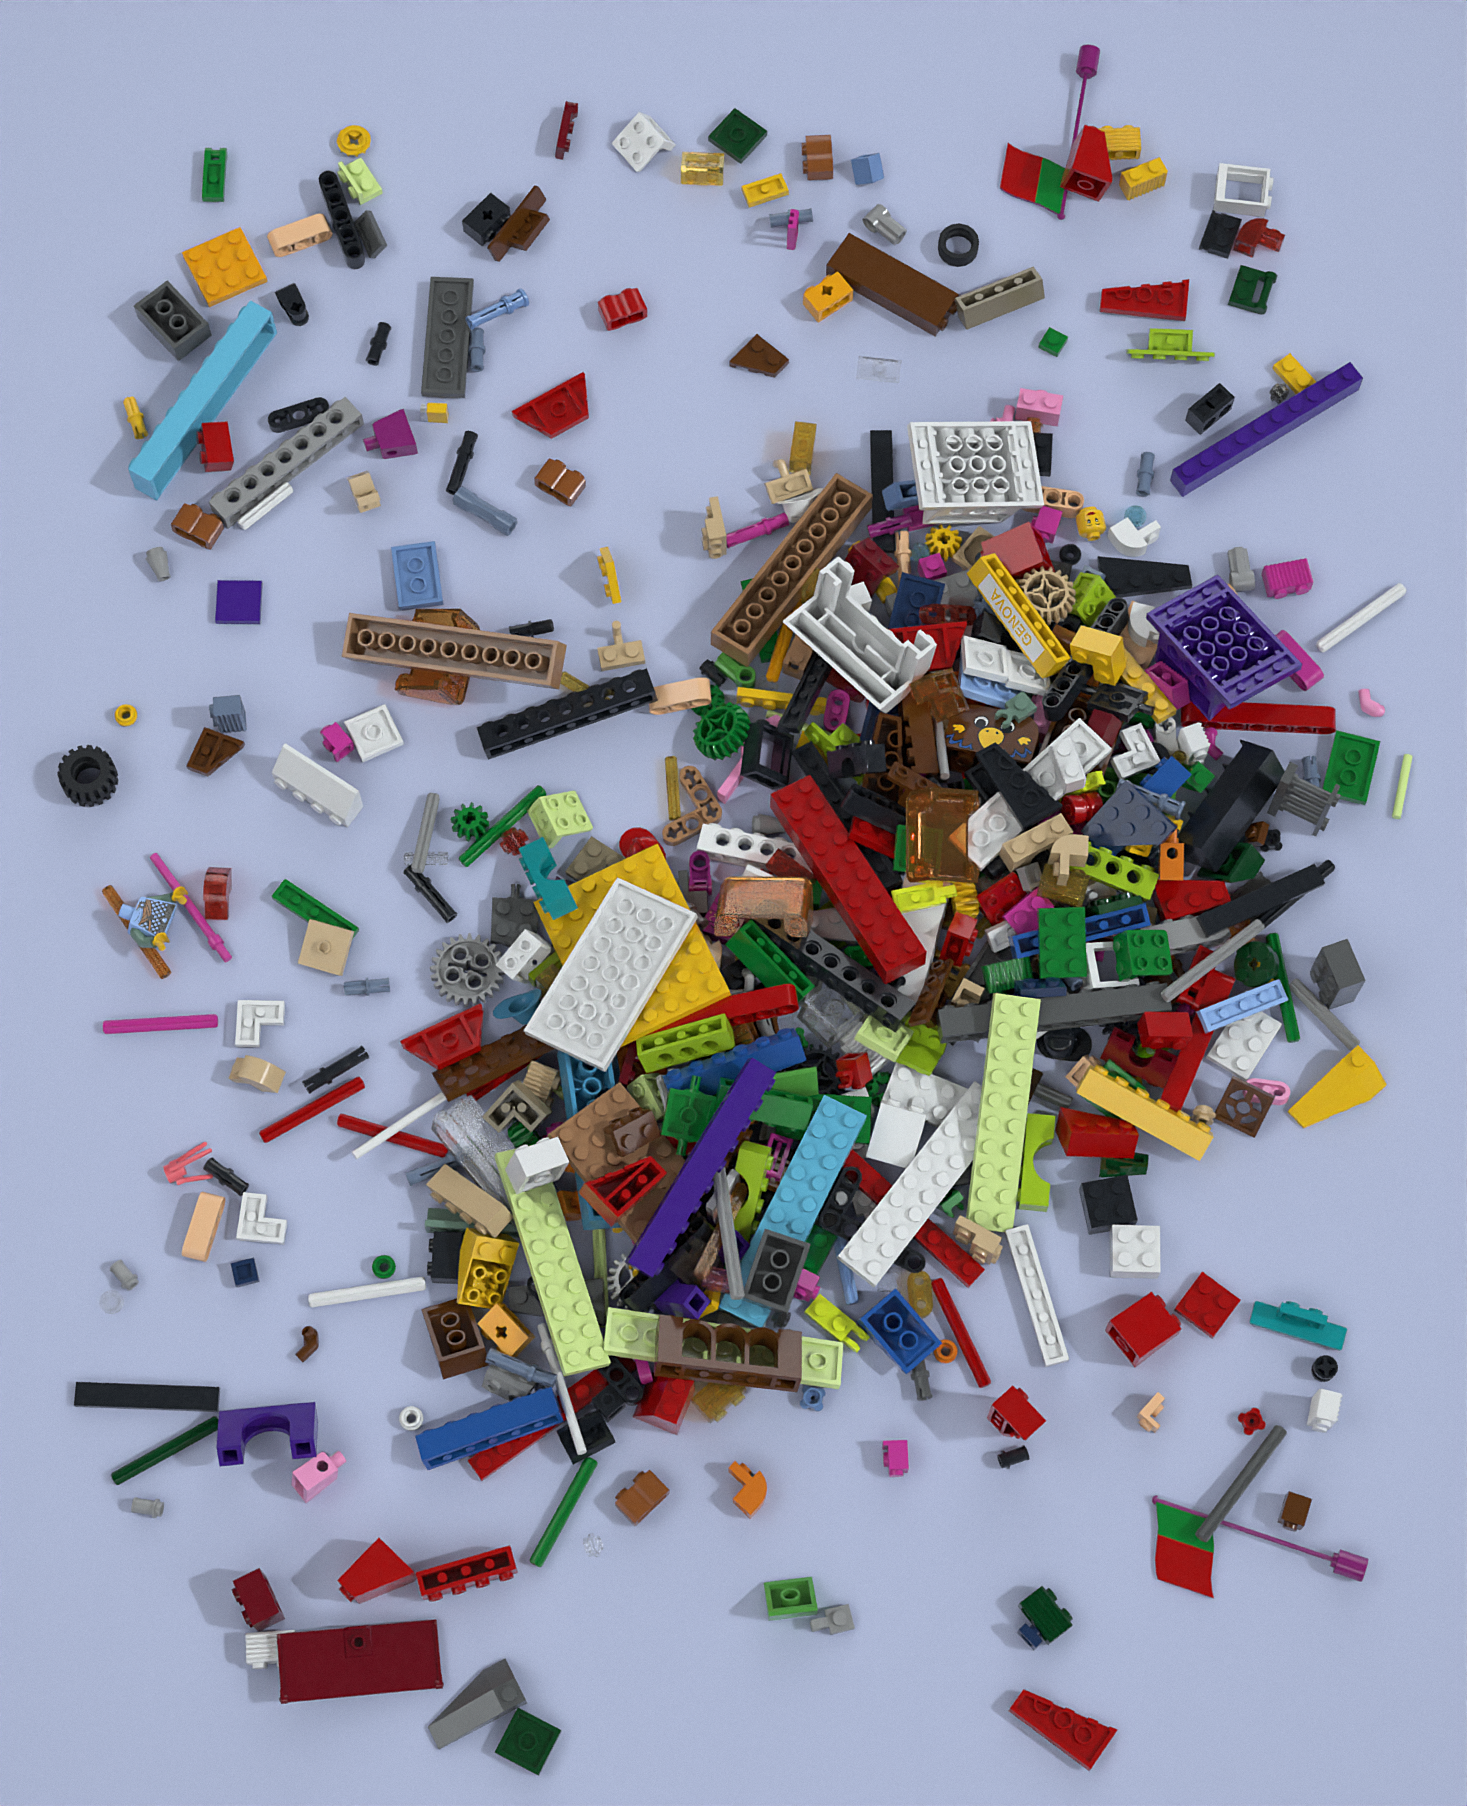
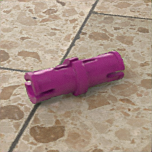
(877, 528)

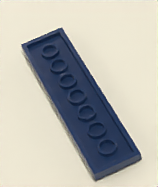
(910, 597)

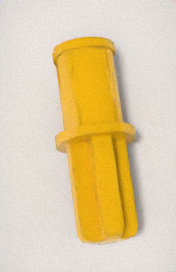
(135, 418)

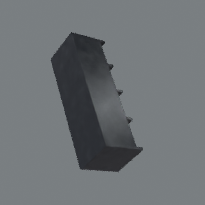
(1230, 806)

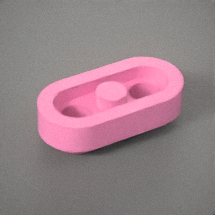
(1272, 1087)

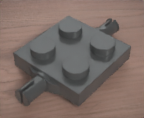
(512, 917)

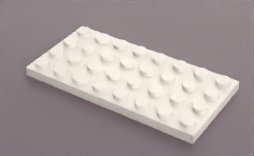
(610, 974)

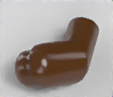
(311, 1343)

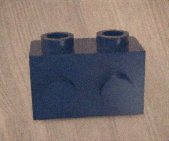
(1040, 987)

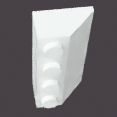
(317, 786)

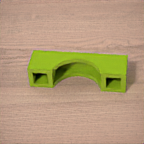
(753, 1165)
(1033, 1190)

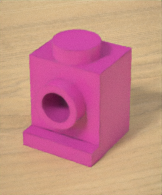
(336, 741)
(807, 1286)
(896, 1457)

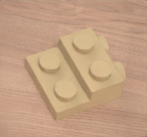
(714, 531)
(984, 1243)

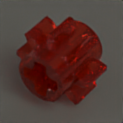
(513, 840)

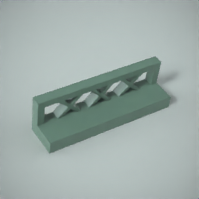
(445, 1221)

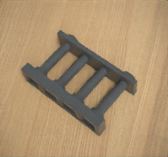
(1303, 799)

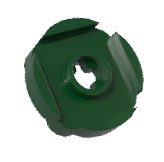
(1244, 959)

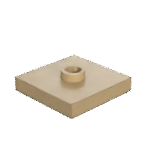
(325, 947)

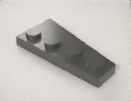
(523, 1303)

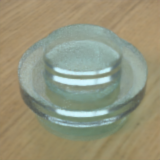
(1136, 515)
(920, 551)

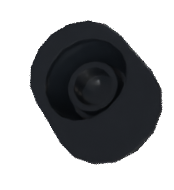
(1065, 1044)

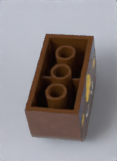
(979, 729)

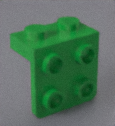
(1142, 954)

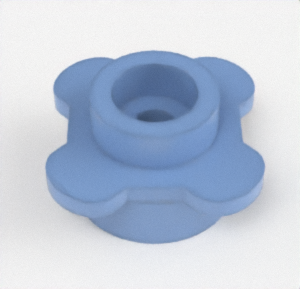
(808, 1392)

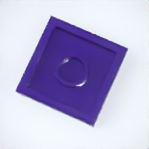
(238, 602)

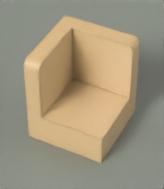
(967, 993)

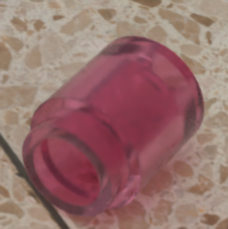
(716, 1281)

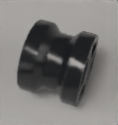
(1327, 1365)

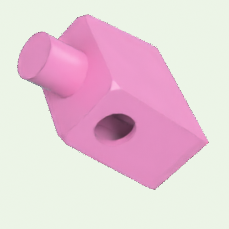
(309, 1479)

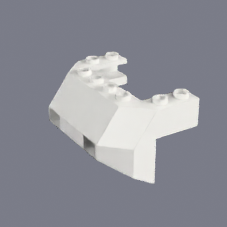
(857, 642)

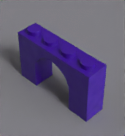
(689, 1300)
(241, 1425)

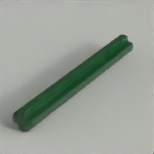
(165, 1451)

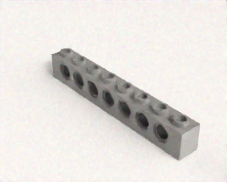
(340, 410)

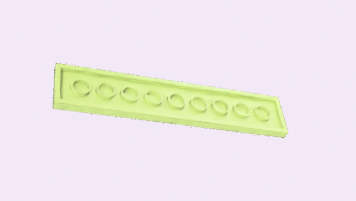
(1003, 1111)
(556, 1274)
(633, 1336)

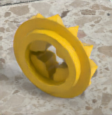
(354, 132)

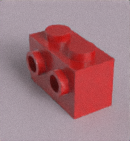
(215, 446)
(958, 939)
(1165, 1030)

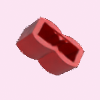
(622, 309)

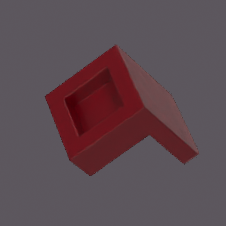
(1105, 725)

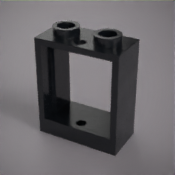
(781, 757)

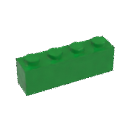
(767, 960)
(777, 1108)

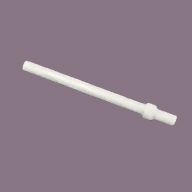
(399, 1125)
(548, 1349)

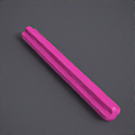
(160, 1024)

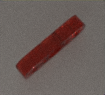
(940, 609)

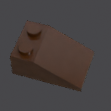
(455, 1338)

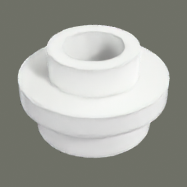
(411, 1410)

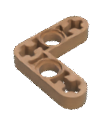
(699, 814)

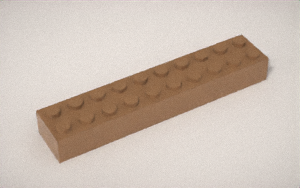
(780, 580)
(454, 651)

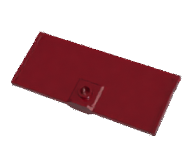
(359, 1661)

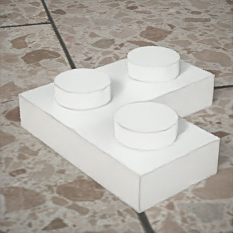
(1140, 754)
(252, 1015)
(254, 1225)

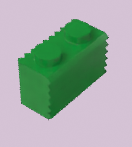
(1002, 975)

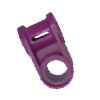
(700, 877)

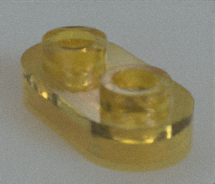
(920, 1293)

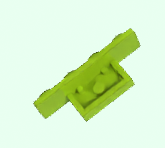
(1170, 342)
(841, 736)

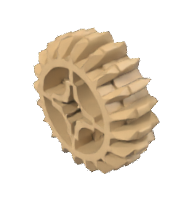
(1061, 591)

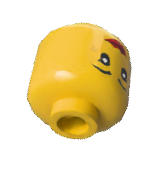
(1090, 523)

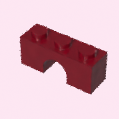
(1153, 1069)

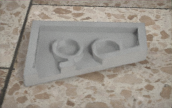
(831, 926)

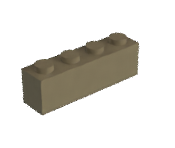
(1000, 298)

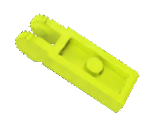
(835, 1322)

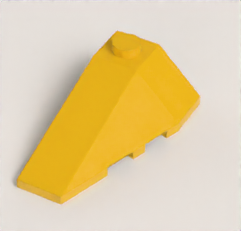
(1346, 1085)

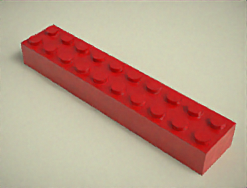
(848, 879)

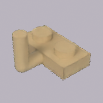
(789, 484)
(621, 653)

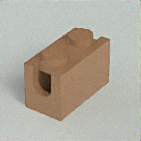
(798, 654)

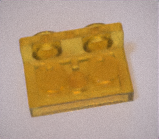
(702, 168)

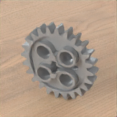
(460, 989)

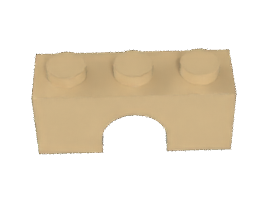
(1023, 848)

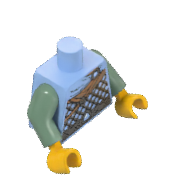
(152, 918)

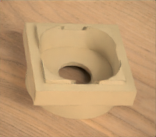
(966, 554)

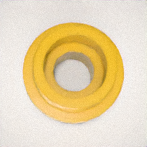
(125, 709)

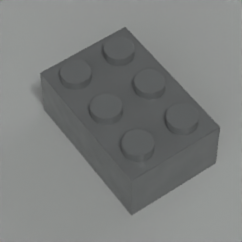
(172, 320)
(1337, 974)
(776, 1271)

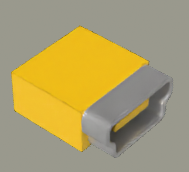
(434, 412)

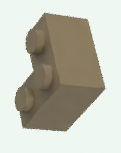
(517, 1103)

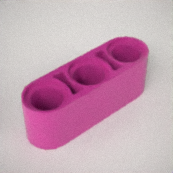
(1310, 671)

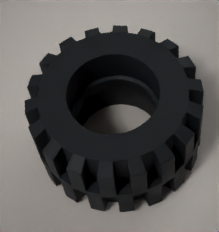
(81, 760)

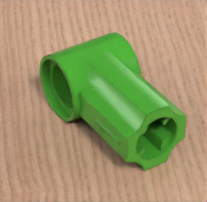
(735, 671)

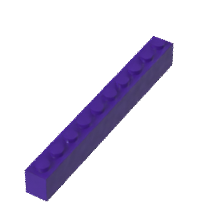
(1266, 429)
(700, 1167)

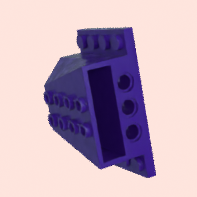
(1219, 646)

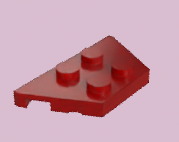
(557, 408)
(945, 635)
(449, 1039)

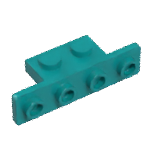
(1299, 1323)

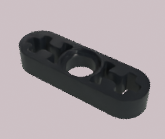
(290, 410)

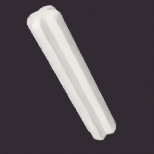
(265, 505)

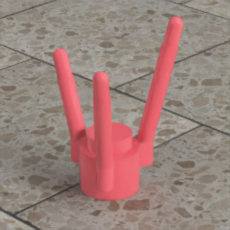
(176, 1169)

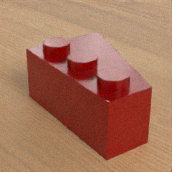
(1188, 897)
(1095, 1135)

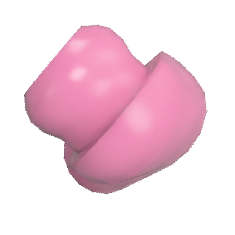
(1008, 414)
(1369, 706)

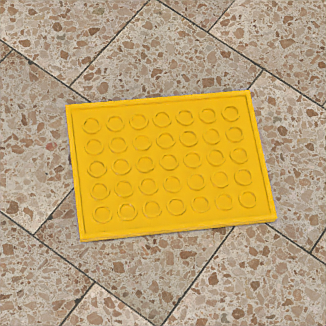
(692, 976)

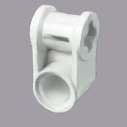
(1168, 737)

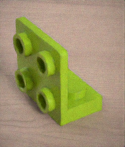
(1090, 597)
(922, 1049)

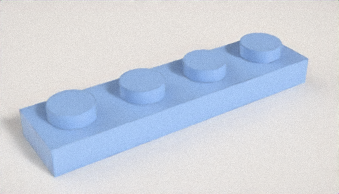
(1242, 1006)

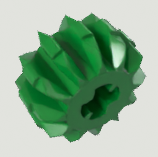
(462, 818)
(520, 1135)

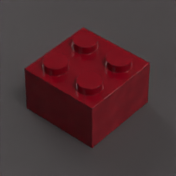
(258, 1600)

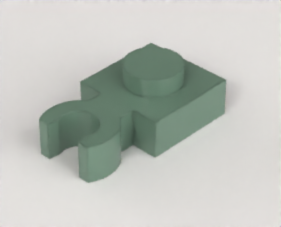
(1016, 708)

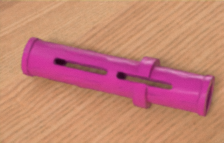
(765, 526)

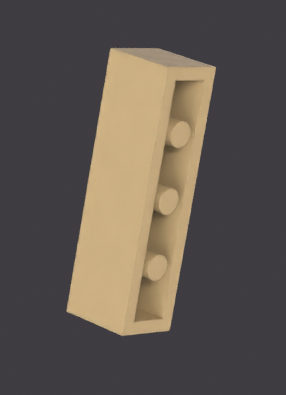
(470, 1201)

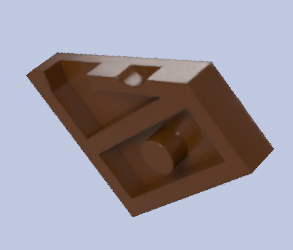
(760, 357)
(213, 751)

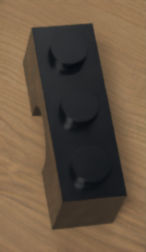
(990, 629)
(856, 759)

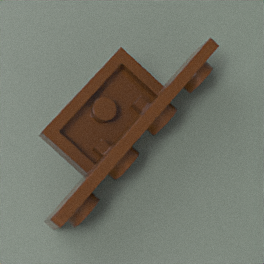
(522, 226)
(908, 780)
(932, 995)

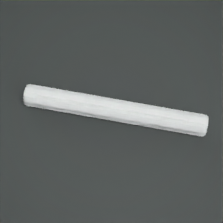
(1361, 617)
(367, 1292)

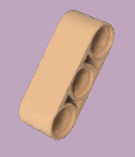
(299, 235)
(1062, 498)
(681, 696)
(203, 1226)

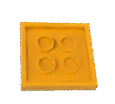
(224, 267)

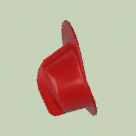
(637, 840)

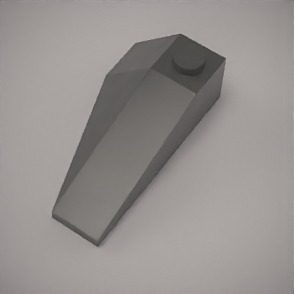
(480, 1703)

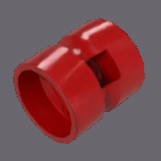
(1081, 808)

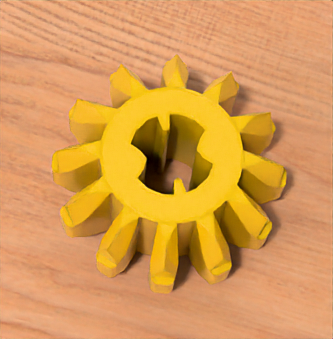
(950, 538)
(966, 900)

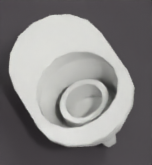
(797, 505)

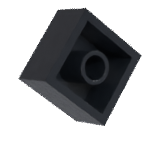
(1107, 1204)

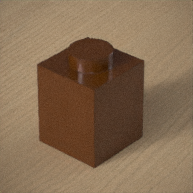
(1294, 1511)

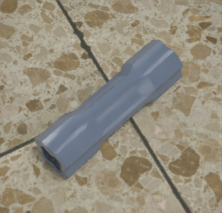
(497, 518)

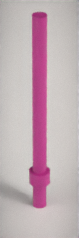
(214, 940)

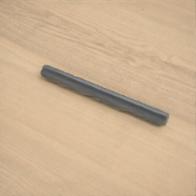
(1241, 1483)

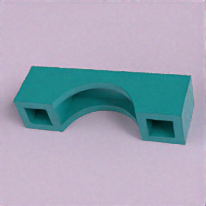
(555, 893)

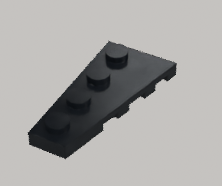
(1141, 577)
(1019, 791)

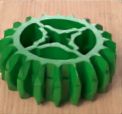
(721, 731)

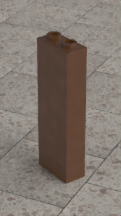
(893, 285)

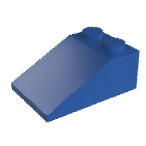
(899, 1331)

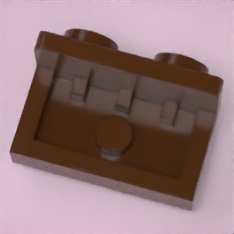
(633, 1130)

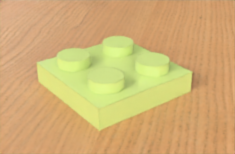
(883, 1040)

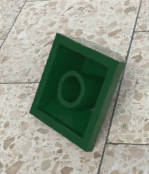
(1240, 865)

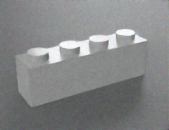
(1187, 935)

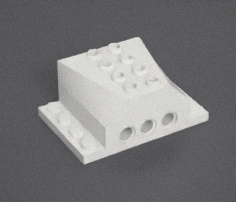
(974, 470)

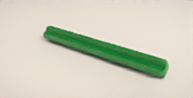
(501, 826)
(1287, 1007)
(563, 1511)

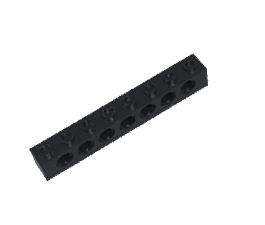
(563, 723)
(841, 970)

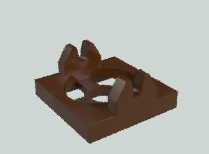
(1248, 1128)

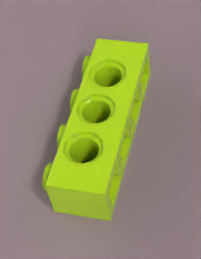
(1145, 874)
(685, 1043)

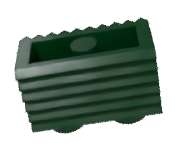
(1045, 1614)

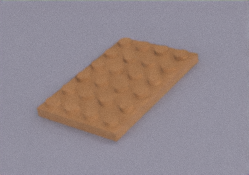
(594, 1153)

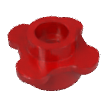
(1245, 1418)

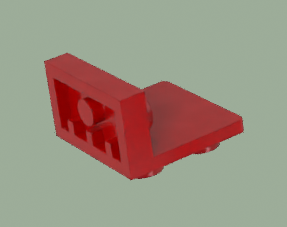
(1000, 898)

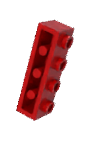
(466, 1572)

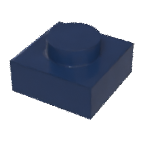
(245, 1272)
(1030, 1635)

